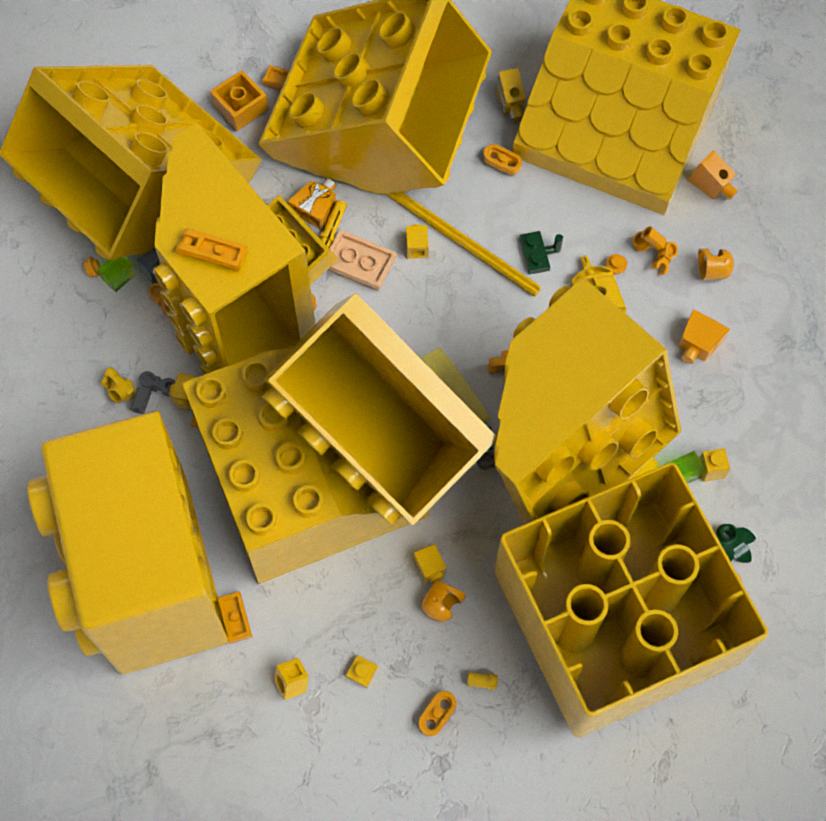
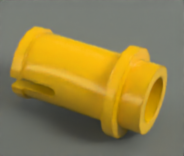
(481, 680)

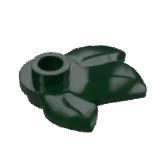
(737, 544)

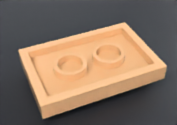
(361, 260)

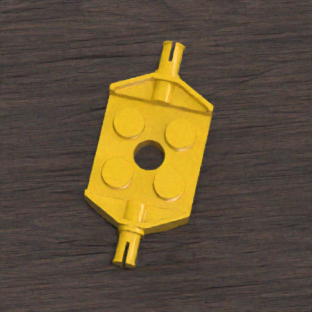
(602, 279)

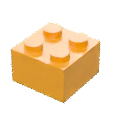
(239, 100)

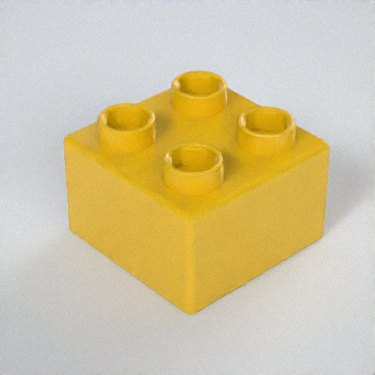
(129, 545)
(626, 598)

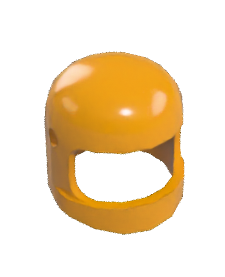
(717, 266)
(439, 602)

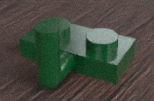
(536, 253)

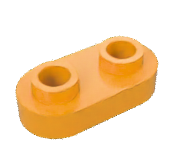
(503, 159)
(437, 714)

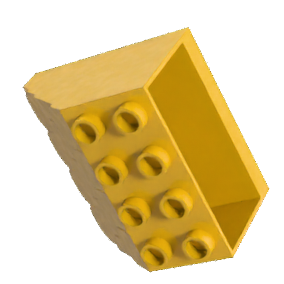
(351, 89)
(625, 96)
(101, 147)
(215, 308)
(580, 402)
(377, 411)
(276, 485)

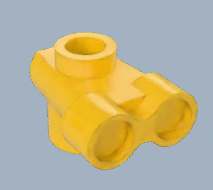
(118, 388)

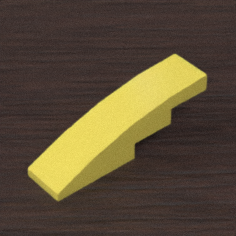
(448, 373)

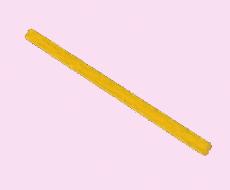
(466, 242)

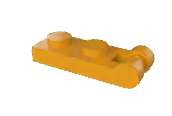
(211, 249)

